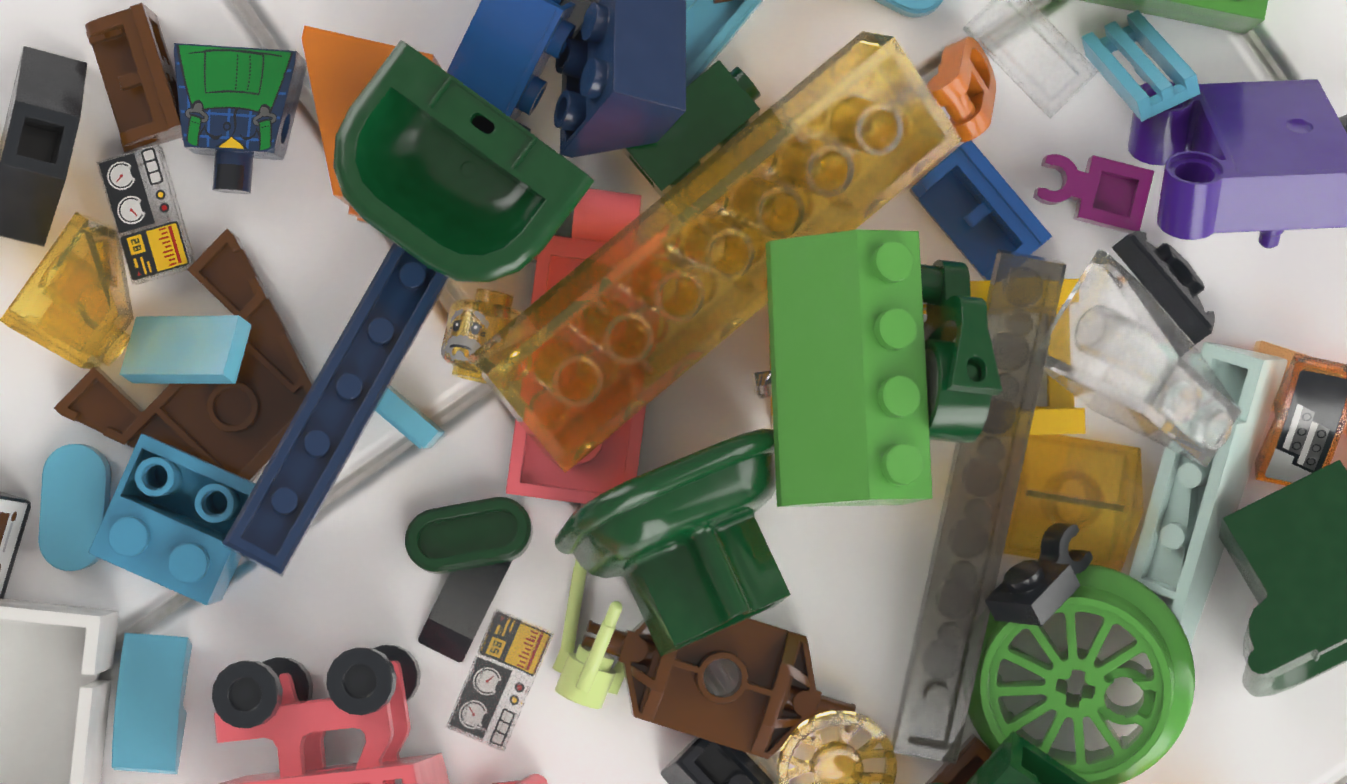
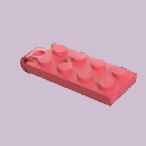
(616, 459)

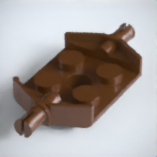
(767, 704)

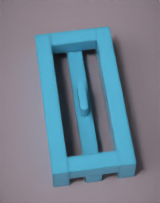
(1123, 39)

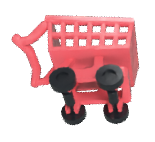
(365, 692)

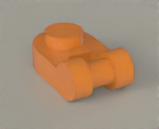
(965, 87)

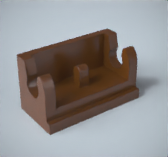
(137, 76)

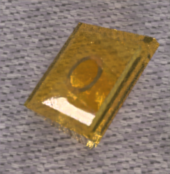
(1080, 485)

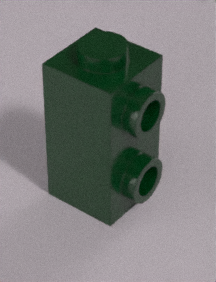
(716, 111)

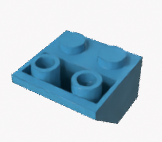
(173, 520)

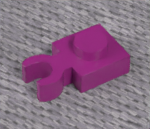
(1106, 193)

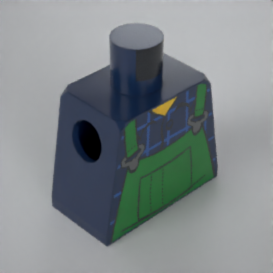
(237, 106)

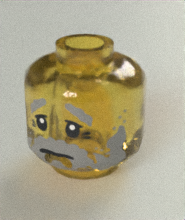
(471, 325)

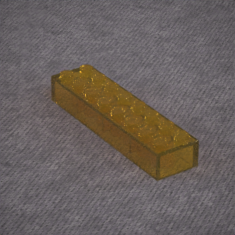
(698, 254)

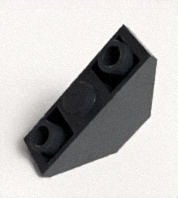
(38, 142)

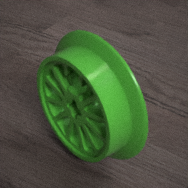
(1166, 686)

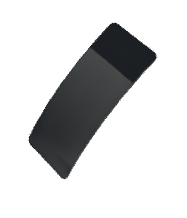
(461, 609)

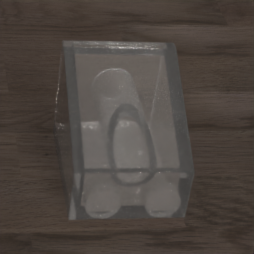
(1137, 365)

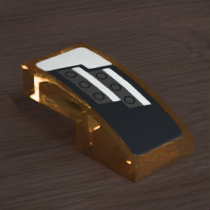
(1307, 420)

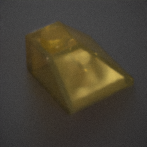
(77, 296)

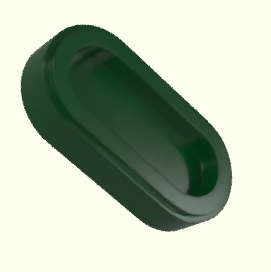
(469, 535)

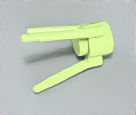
(587, 673)

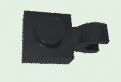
(1039, 588)

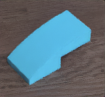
(150, 703)

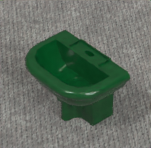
(450, 172)
(687, 540)
(1296, 567)

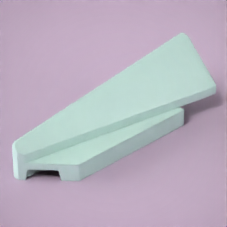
(1186, 508)

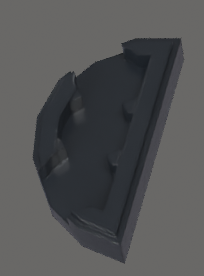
(1169, 281)

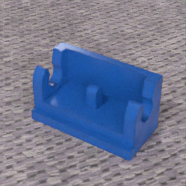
(978, 209)

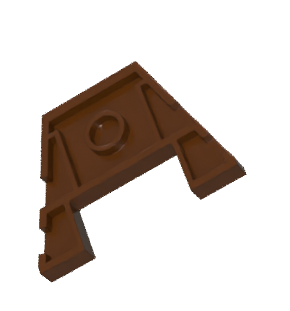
(218, 423)

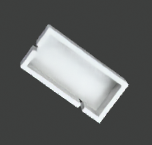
(52, 691)

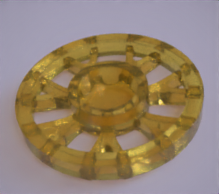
(837, 760)

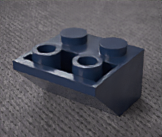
(622, 76)

